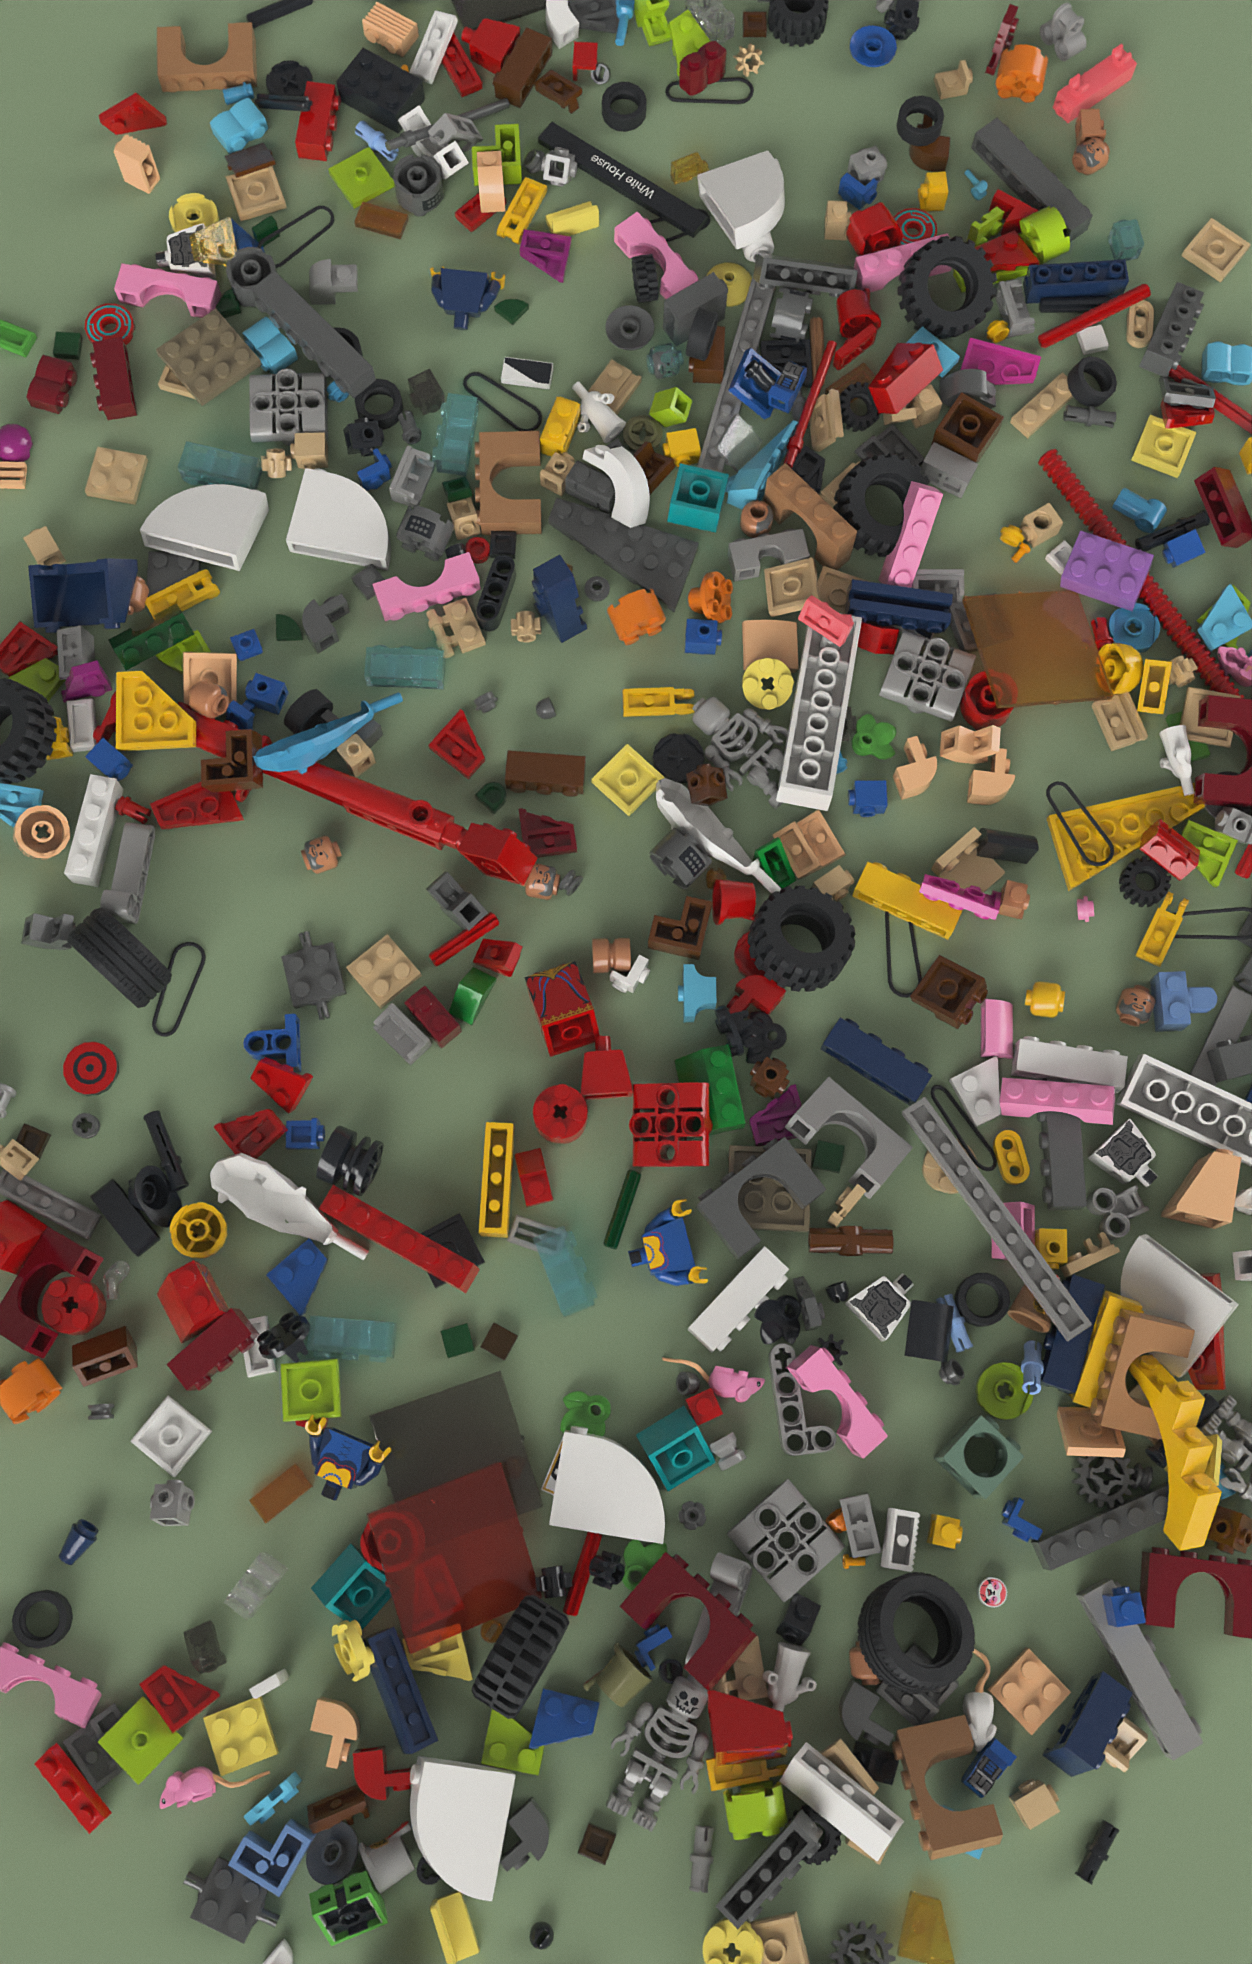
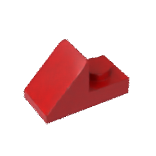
(1013, 210)
(498, 956)
(533, 1177)

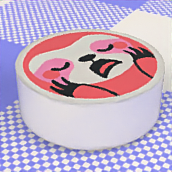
(992, 1592)

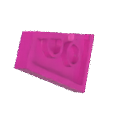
(1001, 363)
(970, 898)

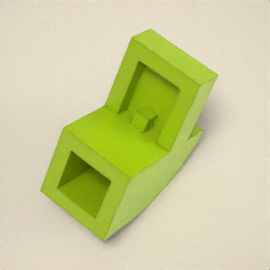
(651, 17)

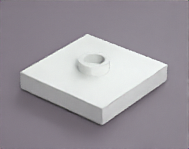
(171, 1436)

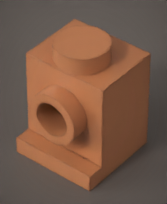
(1089, 125)
(1014, 899)

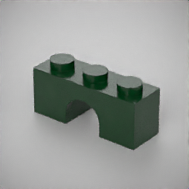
(166, 631)

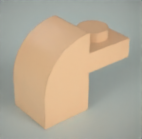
(490, 181)
(969, 746)
(918, 774)
(991, 786)
(339, 1720)

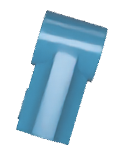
(1144, 512)

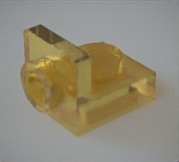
(687, 168)

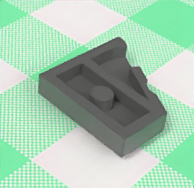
(596, 15)
(1187, 393)
(167, 569)
(811, 1311)

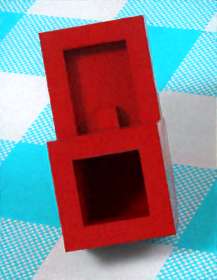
(756, 991)
(373, 1776)

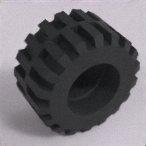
(797, 27)

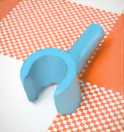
(979, 188)

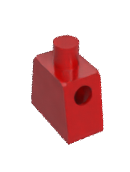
(490, 43)
(605, 1072)

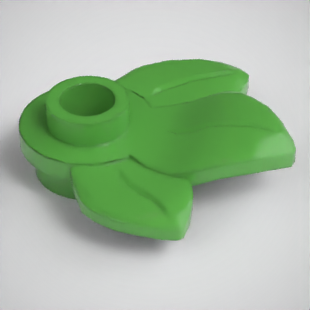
(876, 736)
(581, 1412)
(640, 1559)

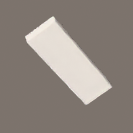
(433, 46)

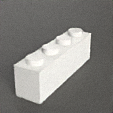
(93, 831)
(1068, 1064)
(738, 1299)
(841, 1801)

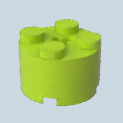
(1045, 234)
(755, 1809)

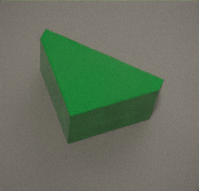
(775, 862)
(471, 995)

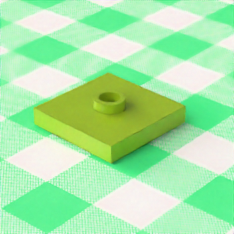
(361, 177)
(310, 1390)
(140, 1740)

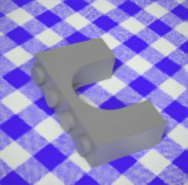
(836, 1106)

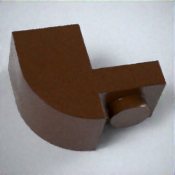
(932, 156)

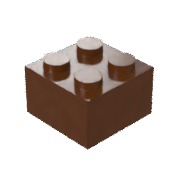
(968, 428)

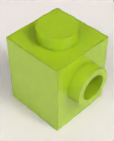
(670, 407)

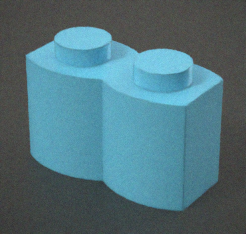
(239, 125)
(270, 346)
(1227, 363)

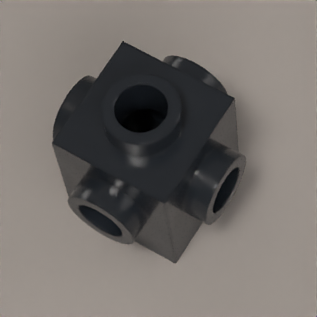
(902, 18)
(363, 437)

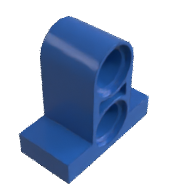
(271, 1043)

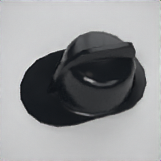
(153, 1194)

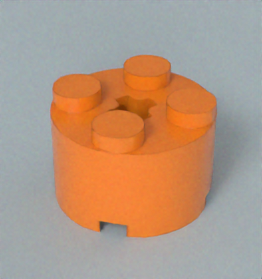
(1021, 73)
(636, 616)
(28, 1390)

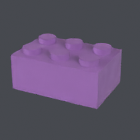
(1106, 570)

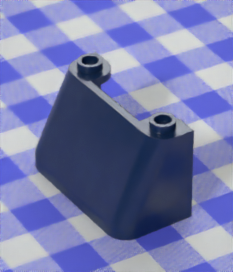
(82, 593)

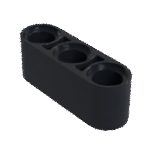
(496, 582)
(125, 1218)

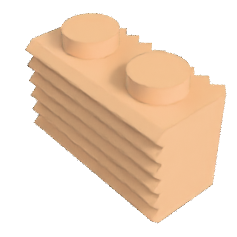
(390, 29)
(137, 163)

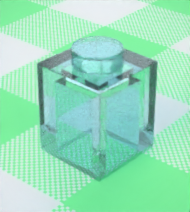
(1126, 240)

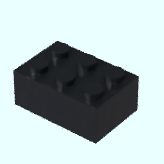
(379, 89)

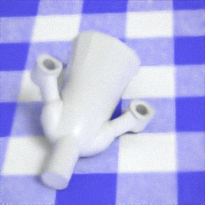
(595, 408)
(1178, 756)
(787, 1672)

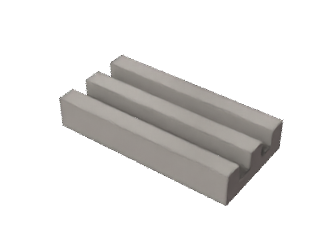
(515, 1229)

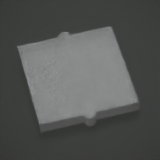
(738, 443)

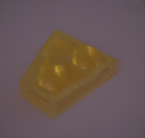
(214, 243)
(925, 1931)

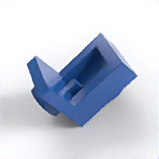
(855, 192)
(375, 474)
(246, 645)
(304, 1134)
(1022, 1528)
(654, 1637)

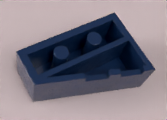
(556, 597)
(1090, 1726)

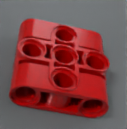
(654, 1097)

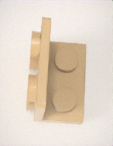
(965, 867)

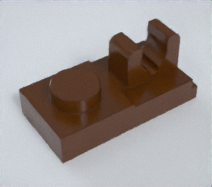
(559, 90)
(337, 1807)

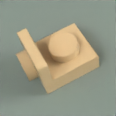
(954, 82)
(902, 416)
(464, 518)
(356, 754)
(17, 1159)

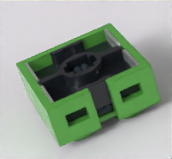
(348, 1908)

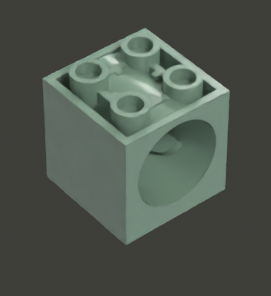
(952, 1456)

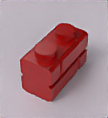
(1169, 849)

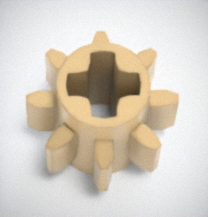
(750, 66)
(276, 463)
(525, 626)
(1182, 671)

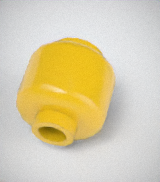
(1045, 999)

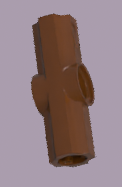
(850, 1241)

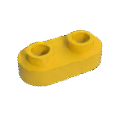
(1013, 1157)

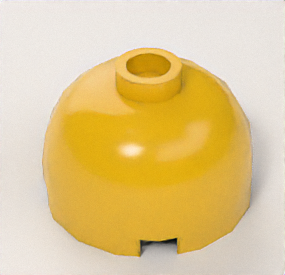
(1122, 666)
(198, 1230)

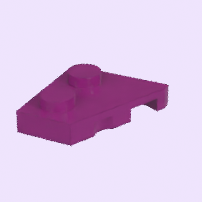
(86, 681)
(772, 1120)

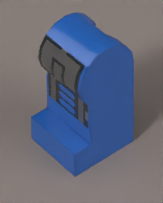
(787, 387)
(987, 1767)

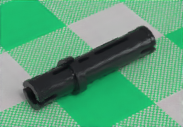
(1170, 532)
(166, 1152)

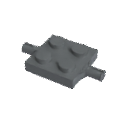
(314, 975)
(230, 1901)

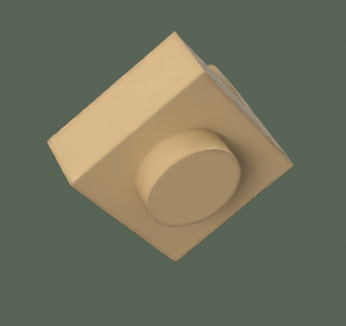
(1125, 1745)

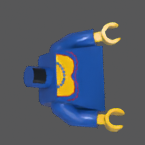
(668, 1248)

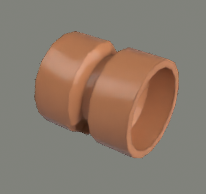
(611, 955)

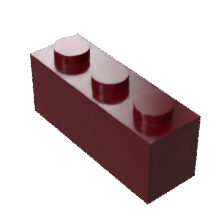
(113, 378)
(1225, 507)
(213, 1350)

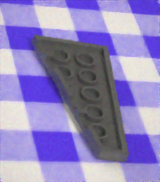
(637, 553)

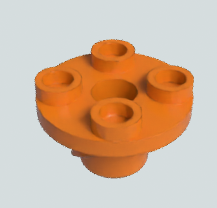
(712, 597)

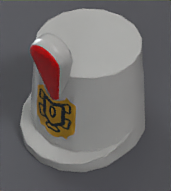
(388, 1859)

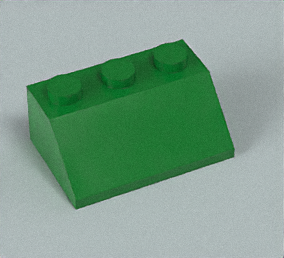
(714, 1067)

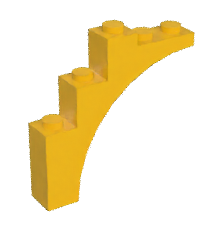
(1187, 1451)

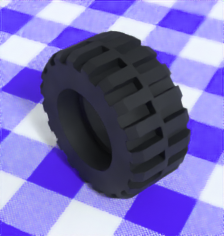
(976, 276)
(851, 499)
(30, 731)
(820, 916)
(520, 1656)

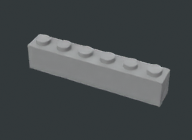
(1143, 1676)

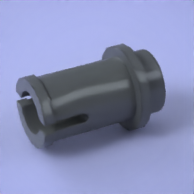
(411, 433)

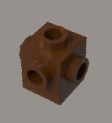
(706, 785)
(766, 1086)
(1230, 1531)

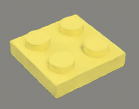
(1163, 447)
(627, 779)
(240, 1735)

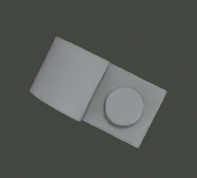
(328, 279)

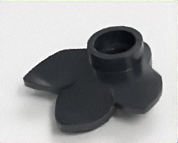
(759, 1044)
(777, 1321)

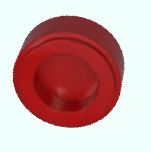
(478, 549)

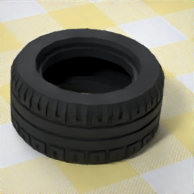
(120, 957)
(949, 1616)

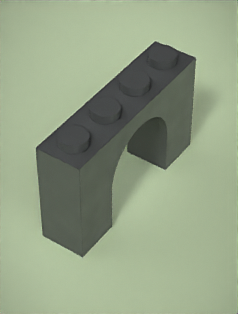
(778, 1163)

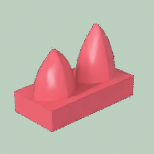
(826, 620)

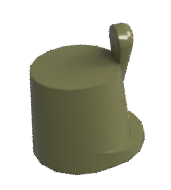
(621, 1677)

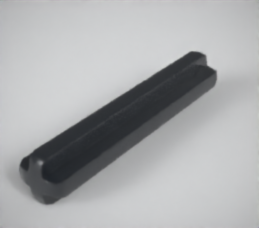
(275, 11)
(283, 102)
(1070, 305)

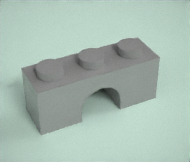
(785, 546)

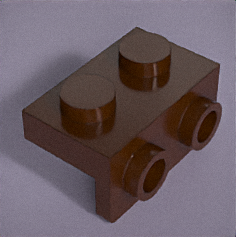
(655, 466)

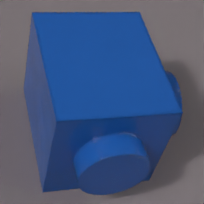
(1183, 549)
(702, 636)
(266, 693)
(109, 760)
(868, 797)
(1123, 1607)

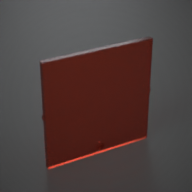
(453, 1556)

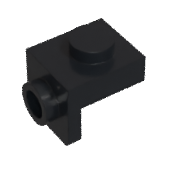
(798, 1619)
(877, 1762)

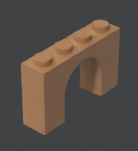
(180, 74)
(497, 453)
(834, 535)
(1132, 1337)
(942, 1830)

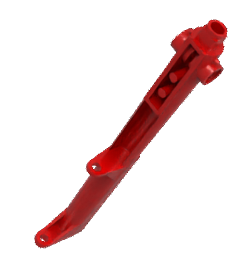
(358, 797)

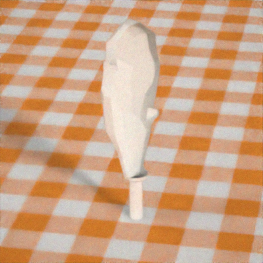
(701, 823)
(271, 1198)

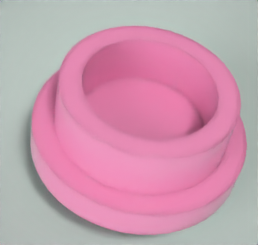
(1085, 909)

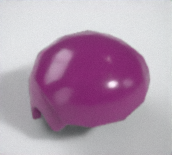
(14, 443)

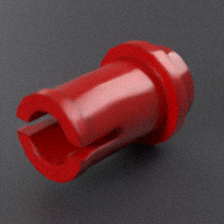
(1101, 632)
(127, 807)

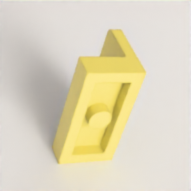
(573, 219)
(454, 1927)

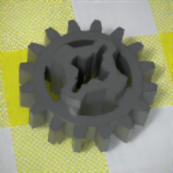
(1100, 1487)
(866, 1943)

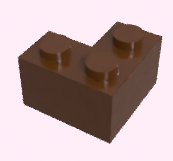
(238, 768)
(684, 936)

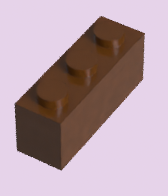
(522, 67)
(545, 773)

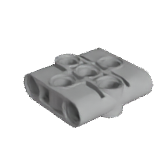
(271, 423)
(956, 671)
(820, 1548)

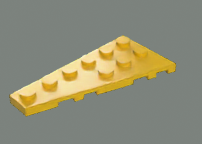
(1122, 823)

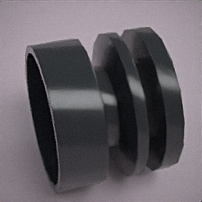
(346, 1159)

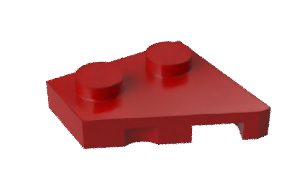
(131, 116)
(1008, 252)
(1185, 415)
(177, 1696)

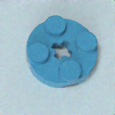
(1143, 620)

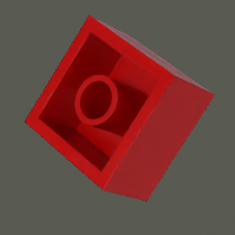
(497, 853)

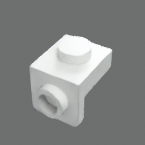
(637, 974)

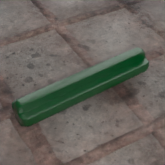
(622, 1209)

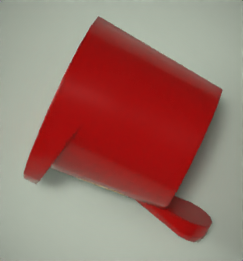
(855, 312)
(733, 900)

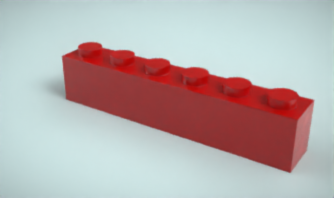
(399, 1239)

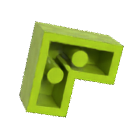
(507, 142)

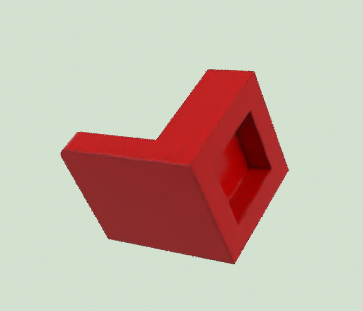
(584, 57)
(877, 638)

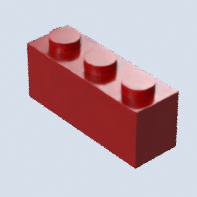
(316, 126)

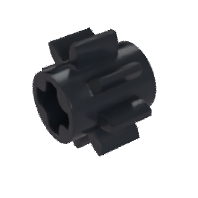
(835, 1346)
(606, 1569)
(553, 1581)

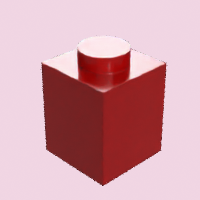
(703, 1407)

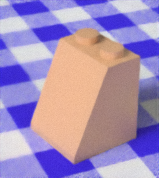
(1207, 1191)

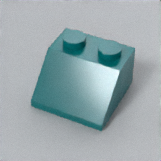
(697, 497)
(676, 1448)
(353, 1587)

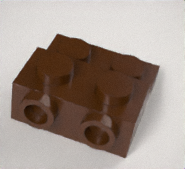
(950, 992)

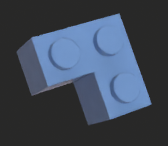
(269, 1863)

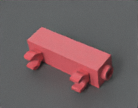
(1094, 84)

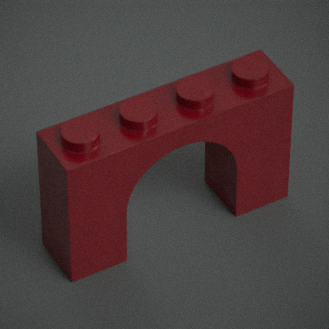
(1220, 789)
(18, 1309)
(1164, 1573)
(727, 1633)

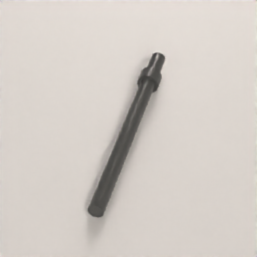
(410, 137)

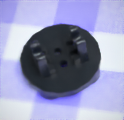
(733, 1027)
(285, 1338)

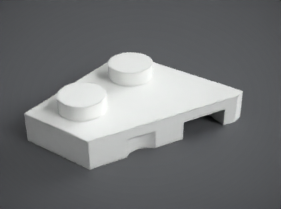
(979, 1091)

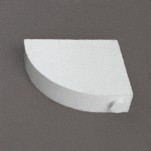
(745, 197)
(338, 522)
(208, 524)
(1177, 1293)
(605, 1489)
(461, 1821)

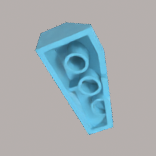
(752, 477)

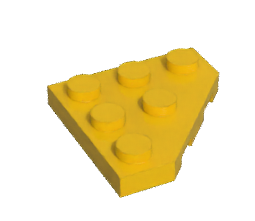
(149, 716)

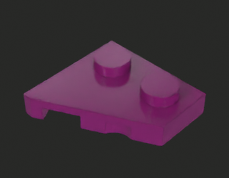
(546, 252)

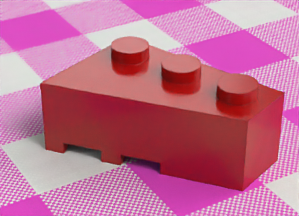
(904, 376)

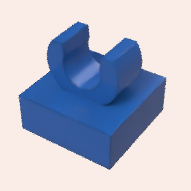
(241, 714)

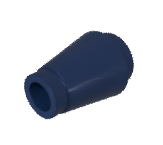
(79, 1539)

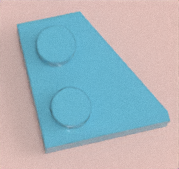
(1225, 620)
(16, 800)
(264, 1808)

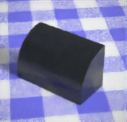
(1006, 845)
(929, 1330)

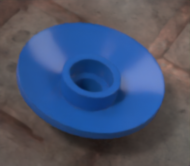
(873, 46)

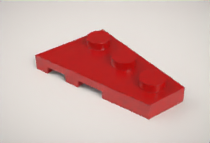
(196, 807)

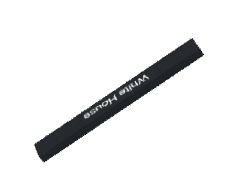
(625, 180)

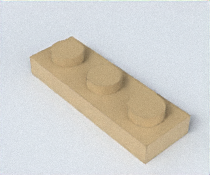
(1042, 406)

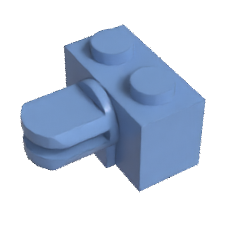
(1176, 1001)

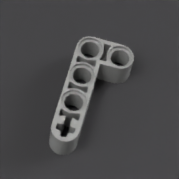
(130, 873)
(793, 1399)
(731, 1581)

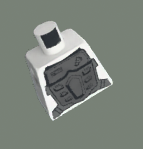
(180, 255)
(1126, 1155)
(882, 1305)

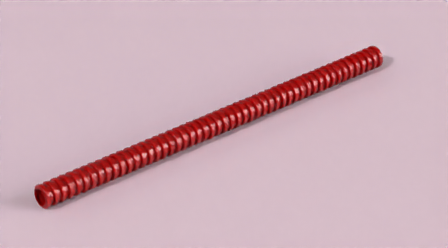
(1150, 592)

